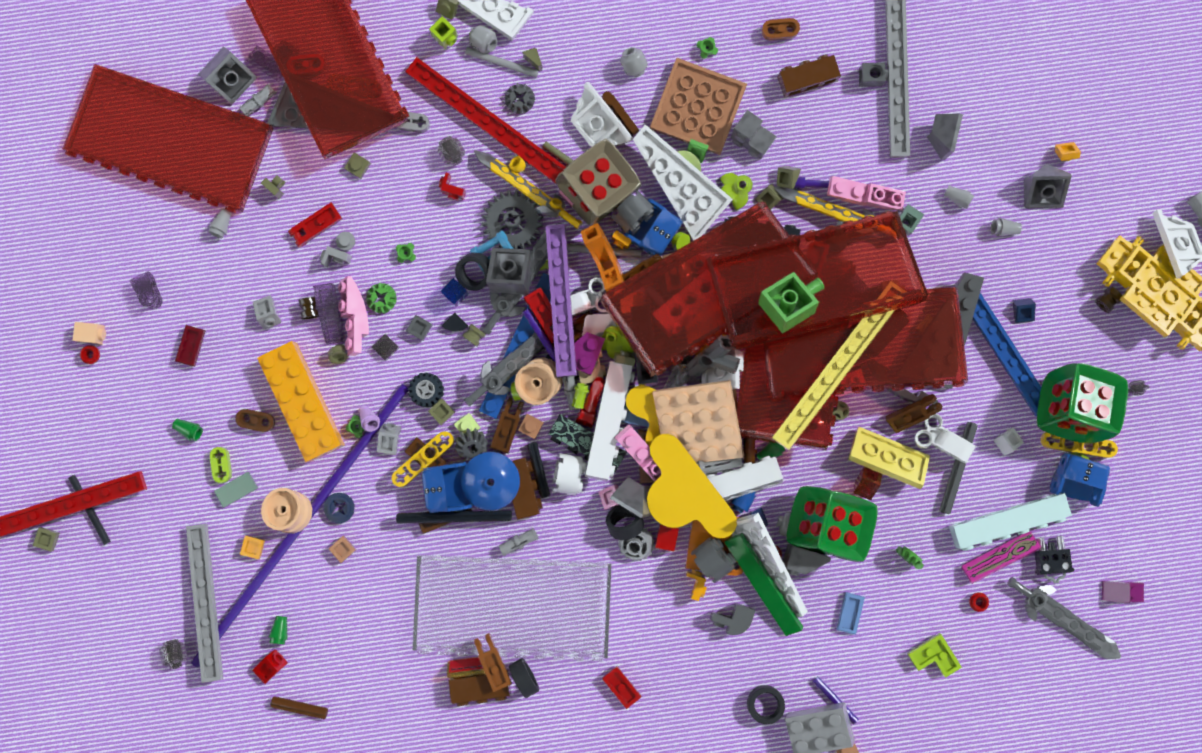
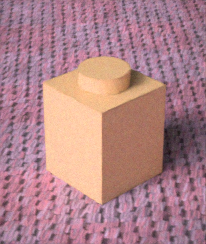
(89, 333)

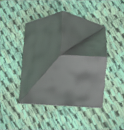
(945, 133)
(1046, 188)
(633, 497)

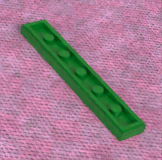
(763, 584)

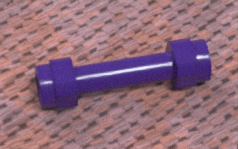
(801, 183)

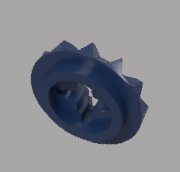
(330, 506)

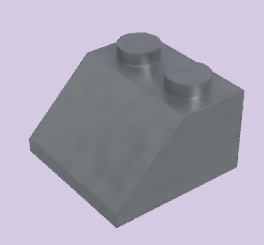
(227, 75)
(509, 271)
(802, 561)

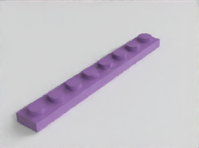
(561, 301)

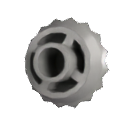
(638, 547)

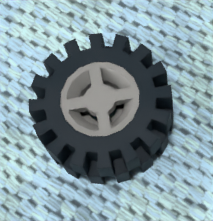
(420, 386)

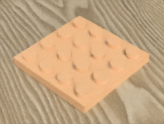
(701, 419)

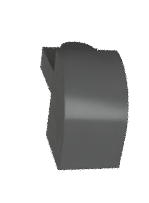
(738, 621)

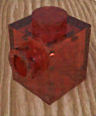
(867, 483)

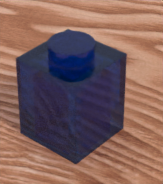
(454, 292)

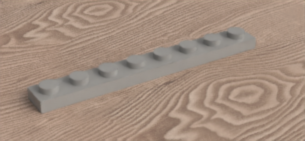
(204, 603)

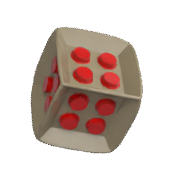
(598, 181)

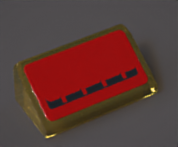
(464, 667)

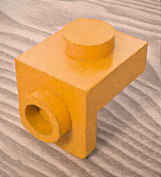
(699, 588)

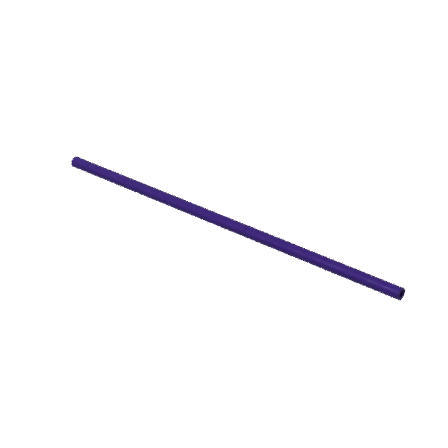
(316, 504)

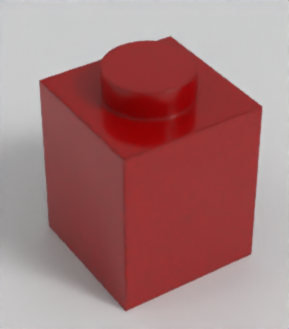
(666, 538)

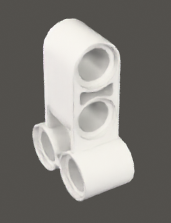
(588, 299)
(945, 441)

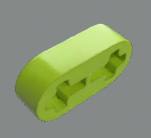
(225, 463)

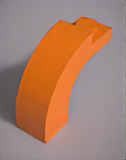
(603, 256)

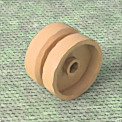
(538, 381)
(286, 510)

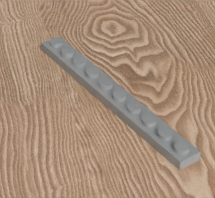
(897, 79)

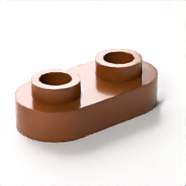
(779, 27)

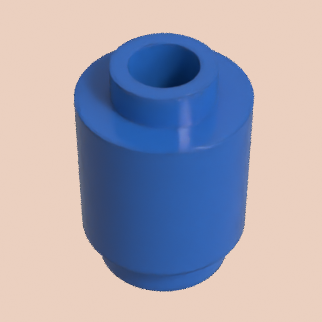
(743, 502)

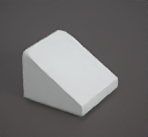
(1008, 441)

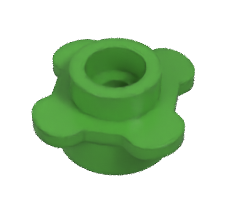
(706, 52)
(409, 256)
(351, 426)

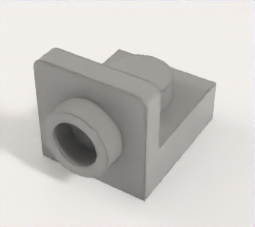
(338, 256)
(266, 312)
(388, 439)

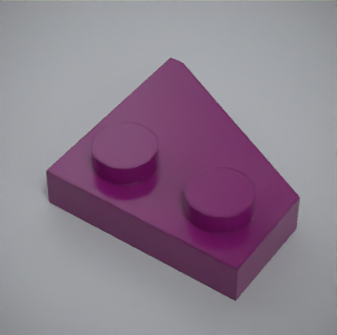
(587, 352)

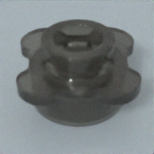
(1137, 387)

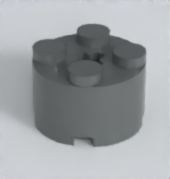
(633, 212)
(713, 559)

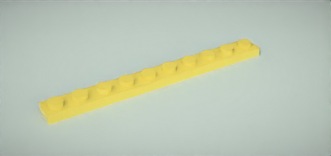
(829, 379)

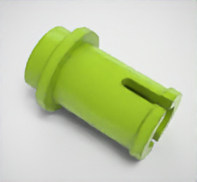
(580, 395)

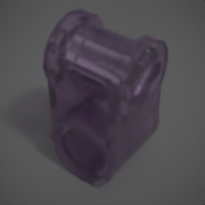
(145, 288)

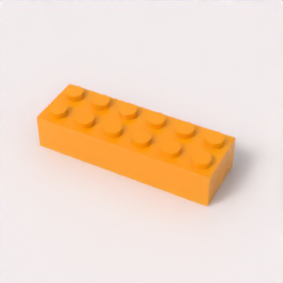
(301, 401)

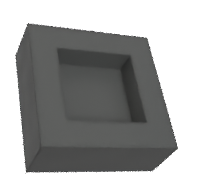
(419, 327)

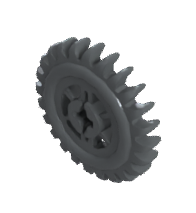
(529, 214)

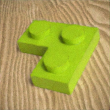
(935, 651)

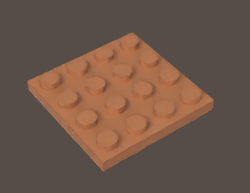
(698, 105)

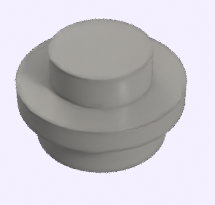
(345, 241)

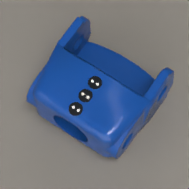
(657, 232)
(1080, 479)
(444, 489)

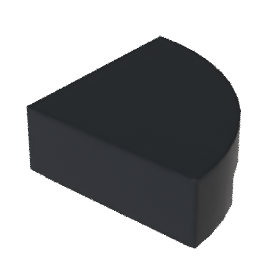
(455, 324)

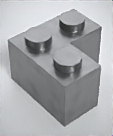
(752, 135)

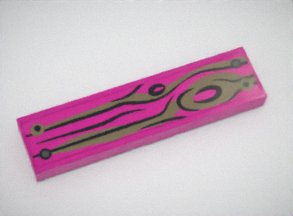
(1000, 557)

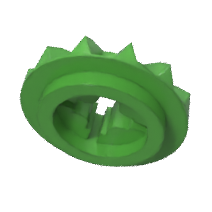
(390, 298)
(910, 557)

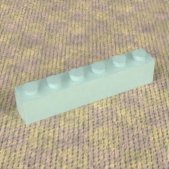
(1009, 521)

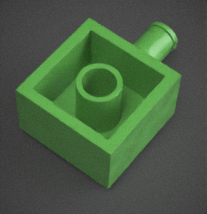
(790, 301)

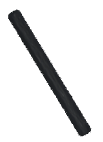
(461, 516)

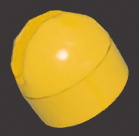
(517, 164)

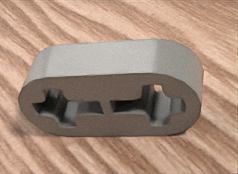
(414, 127)

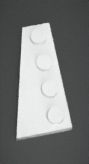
(499, 14)

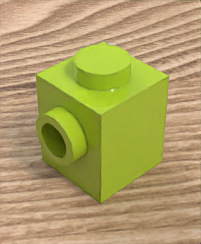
(443, 33)

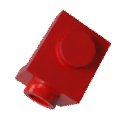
(453, 192)

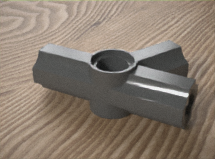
(714, 356)

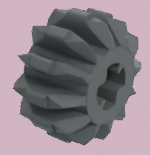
(470, 444)

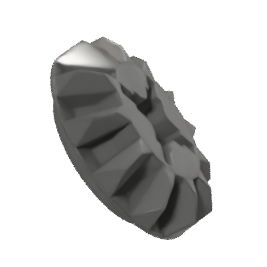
(518, 107)

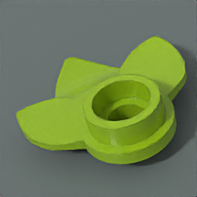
(733, 189)
(614, 341)

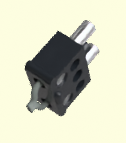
(1055, 565)

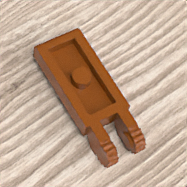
(493, 664)

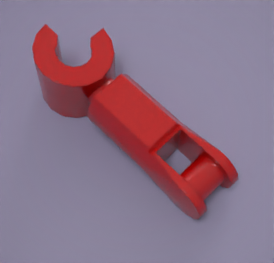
(588, 414)

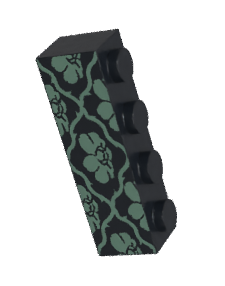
(577, 438)

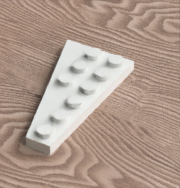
(688, 190)
(762, 544)

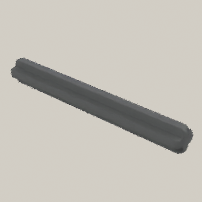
(956, 473)

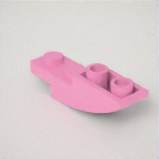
(866, 194)
(353, 308)
(639, 451)

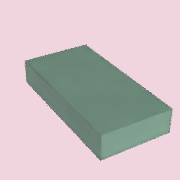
(236, 489)

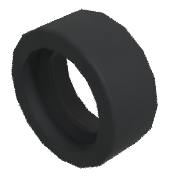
(461, 275)
(626, 532)
(524, 678)
(780, 704)

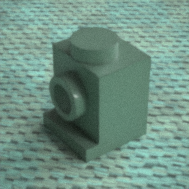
(913, 217)

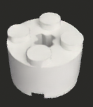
(568, 474)

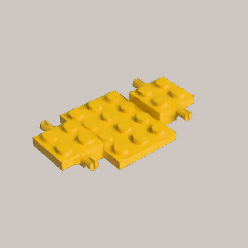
(1155, 290)

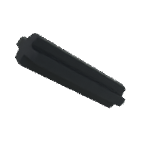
(538, 470)

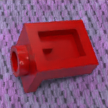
(270, 666)

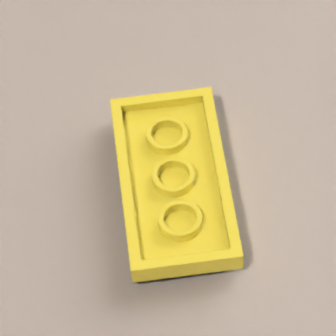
(889, 457)

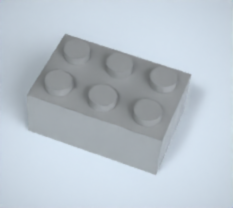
(820, 729)

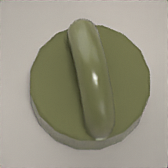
(337, 354)

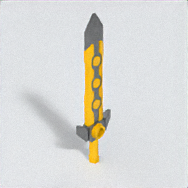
(820, 205)
(548, 206)

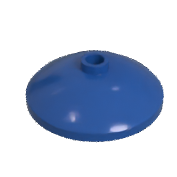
(488, 466)

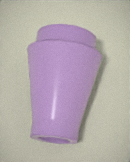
(369, 419)

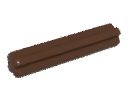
(299, 707)

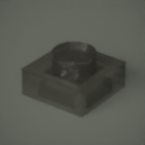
(385, 347)

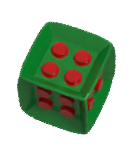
(1082, 403)
(832, 523)

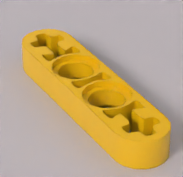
(1079, 447)
(421, 457)

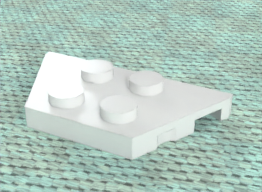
(596, 119)
(1180, 242)

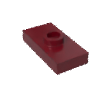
(190, 345)

